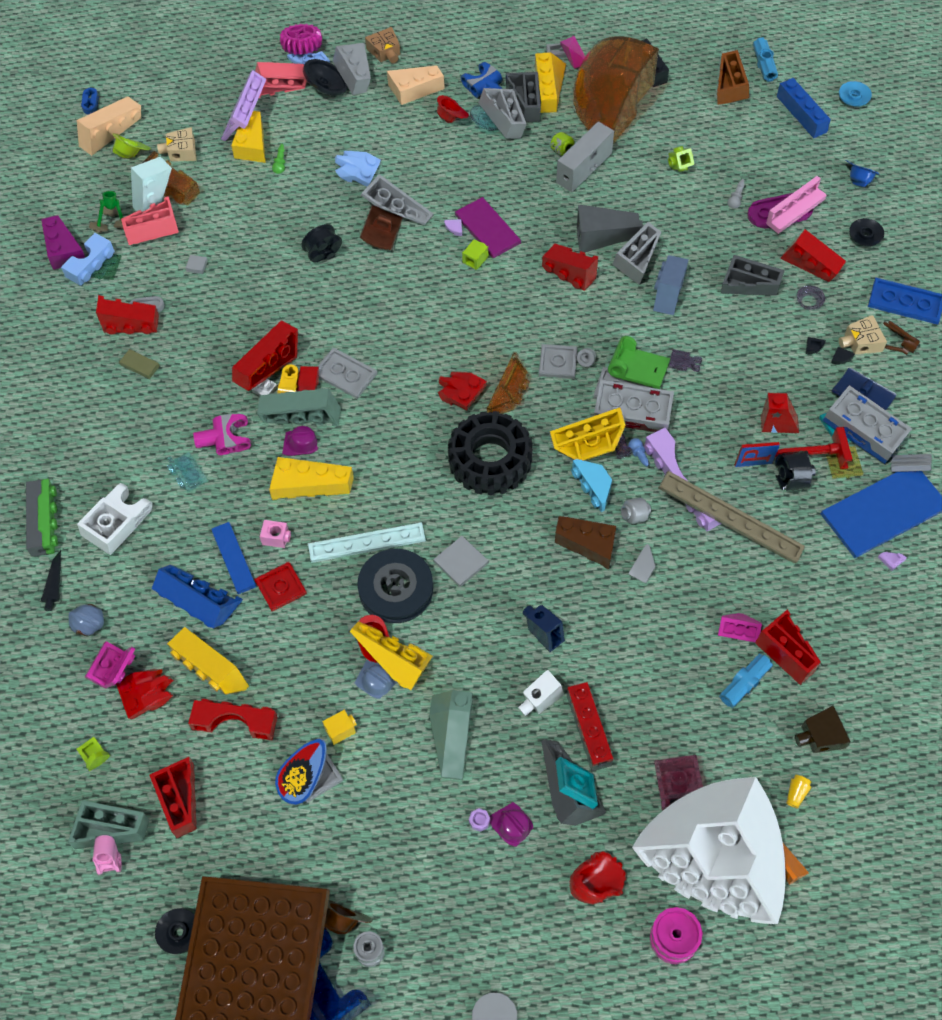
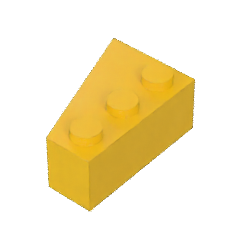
(249, 142)

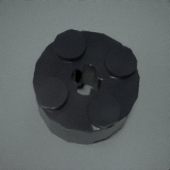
(794, 470)

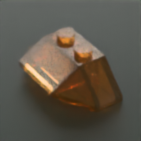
(510, 387)

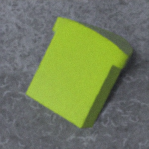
(92, 754)

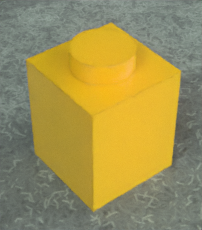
(339, 726)

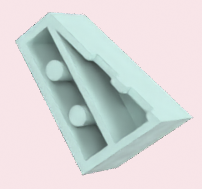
(149, 183)

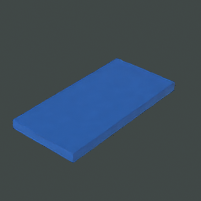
(883, 511)

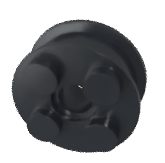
(321, 243)

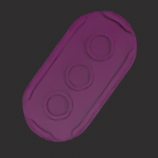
(760, 210)

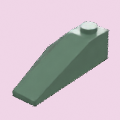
(450, 726)

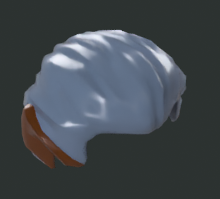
(86, 619)

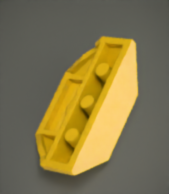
(590, 436)

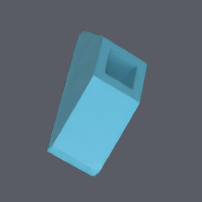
(593, 481)

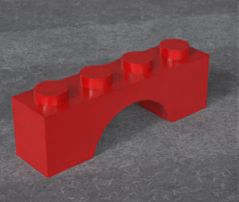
(208, 715)

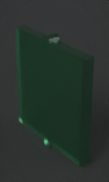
(108, 268)

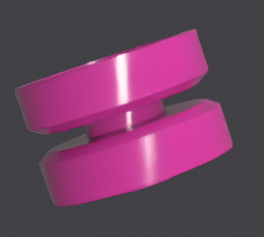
(686, 927)

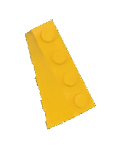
(550, 78)
(206, 662)

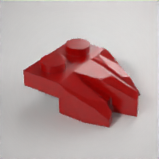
(461, 388)
(144, 691)

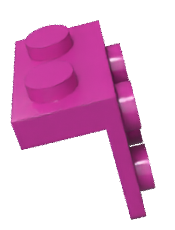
(109, 665)

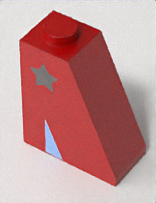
(779, 414)

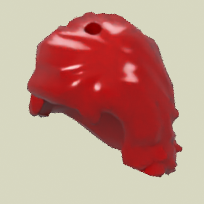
(597, 879)

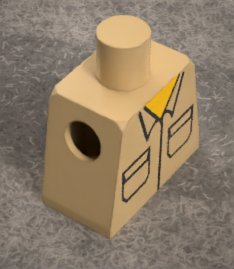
(179, 145)
(864, 337)

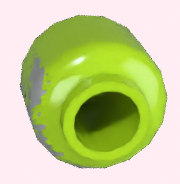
(561, 143)

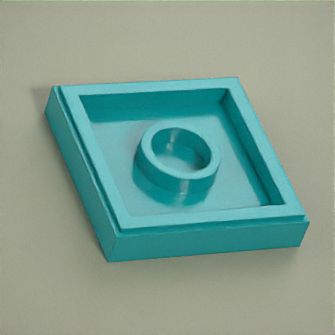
(576, 782)

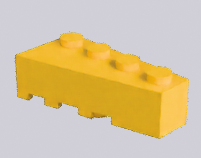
(308, 478)

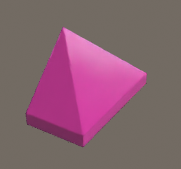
(573, 51)
(739, 627)

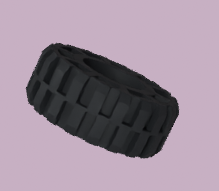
(484, 475)

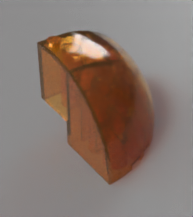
(613, 82)

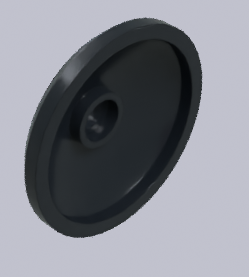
(324, 77)

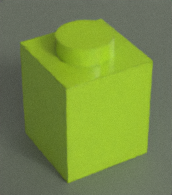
(475, 254)

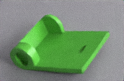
(637, 365)

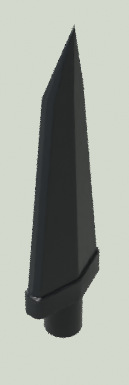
(52, 585)

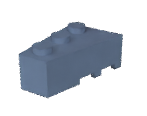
(669, 284)

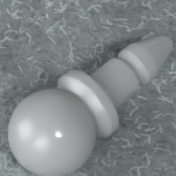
(735, 200)

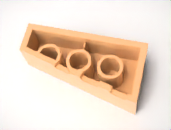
(98, 127)

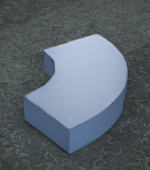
(302, 59)

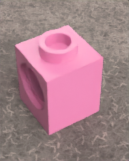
(272, 527)

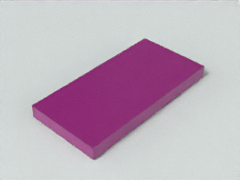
(488, 227)

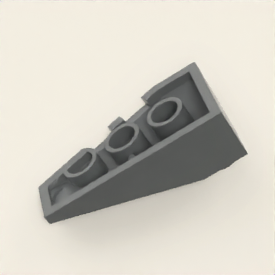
(567, 809)

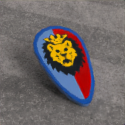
(301, 772)

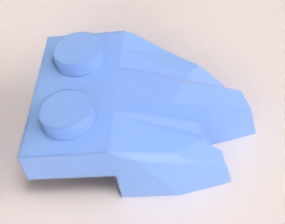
(357, 166)

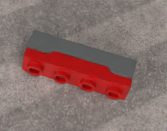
(589, 726)

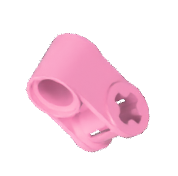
(106, 855)

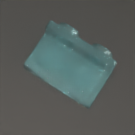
(187, 471)

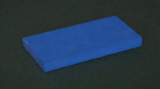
(906, 301)

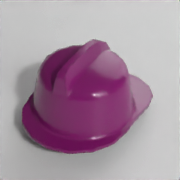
(300, 441)
(511, 824)

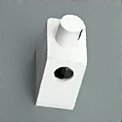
(547, 688)

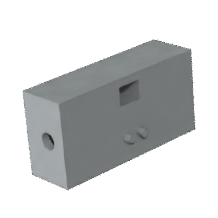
(584, 156)

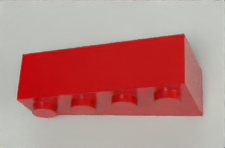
(267, 356)

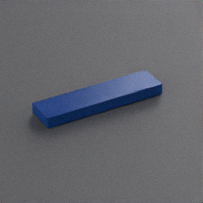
(233, 558)

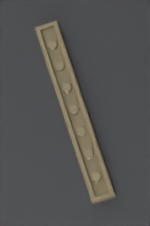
(731, 517)

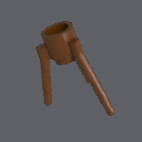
(910, 343)

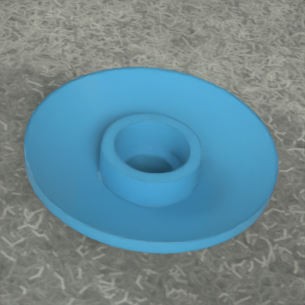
(855, 93)

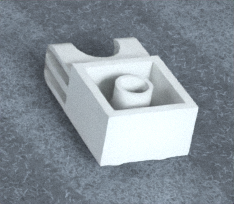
(113, 520)

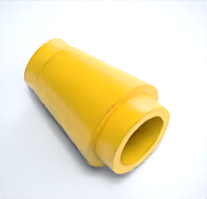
(798, 790)

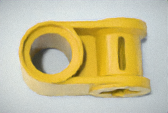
(288, 379)

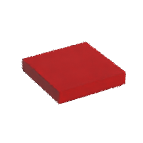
(280, 586)

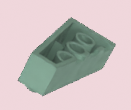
(300, 407)

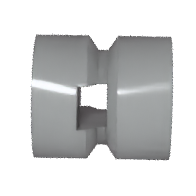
(369, 949)

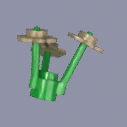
(108, 206)

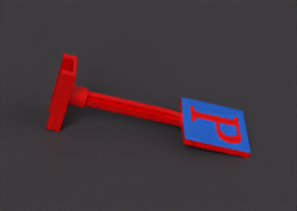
(766, 452)

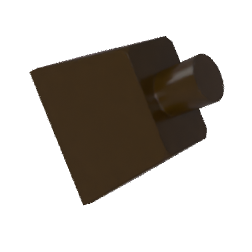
(823, 732)

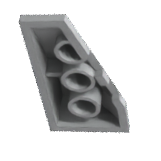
(391, 198)

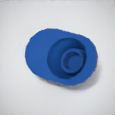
(861, 176)

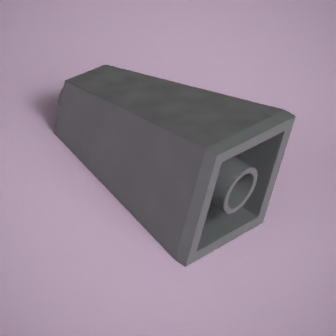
(604, 227)

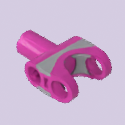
(223, 436)

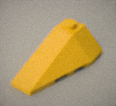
(400, 661)

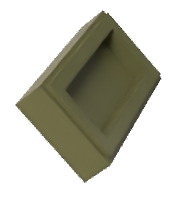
(139, 364)

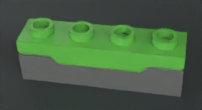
(40, 517)

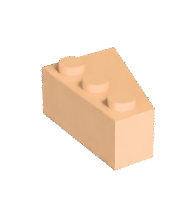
(415, 82)

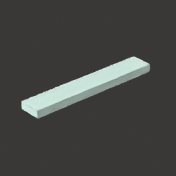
(366, 542)

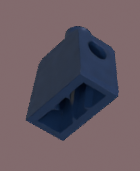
(544, 626)

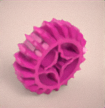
(301, 39)

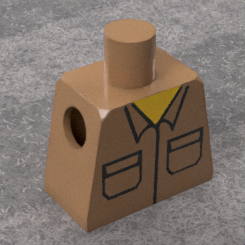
(383, 45)

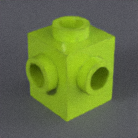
(680, 158)

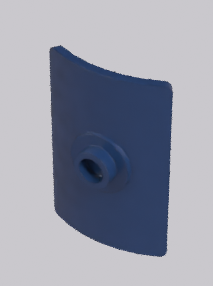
(866, 386)

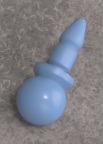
(638, 450)

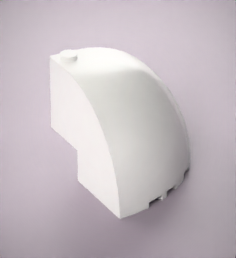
(721, 849)

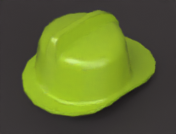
(127, 148)

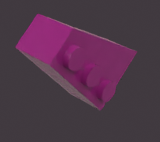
(59, 242)

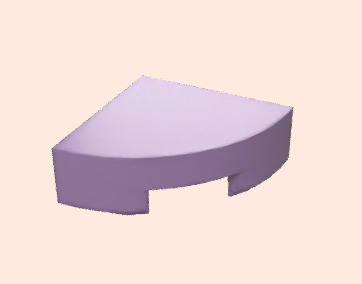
(454, 226)
(892, 560)

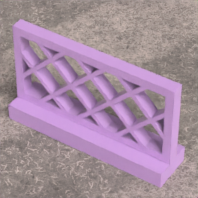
(245, 104)

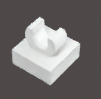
(265, 387)

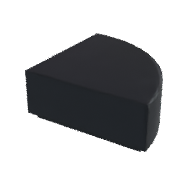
(814, 345)
(842, 356)

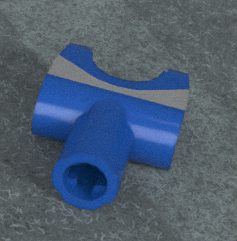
(488, 79)

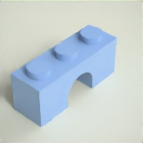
(81, 269)

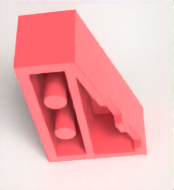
(281, 77)
(151, 223)

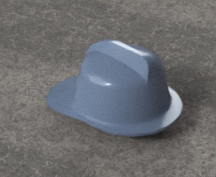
(374, 680)

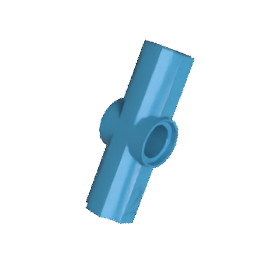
(765, 59)
(746, 680)

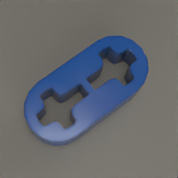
(86, 100)

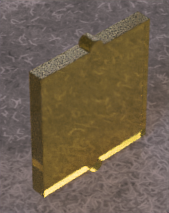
(854, 466)

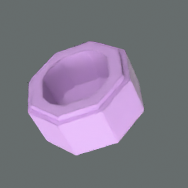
(479, 819)

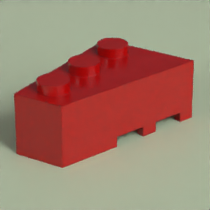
(126, 317)

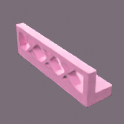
(795, 206)

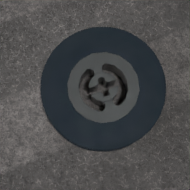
(387, 568)

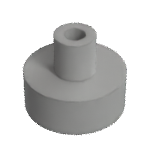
(586, 357)

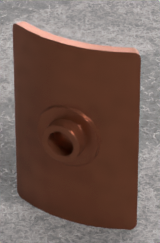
(381, 228)

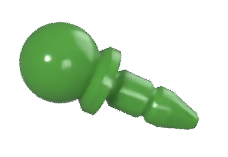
(279, 167)

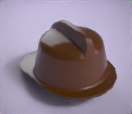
(341, 919)

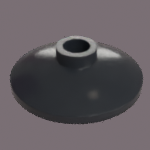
(866, 232)
(166, 929)

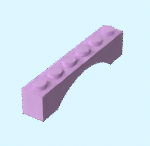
(662, 448)

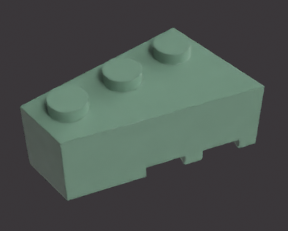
(102, 819)

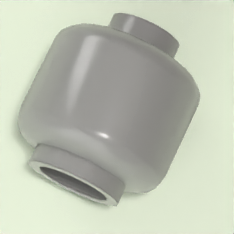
(635, 510)

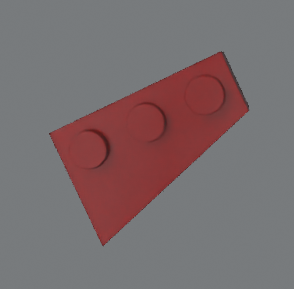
(813, 256)
(571, 266)
(788, 648)
(177, 795)

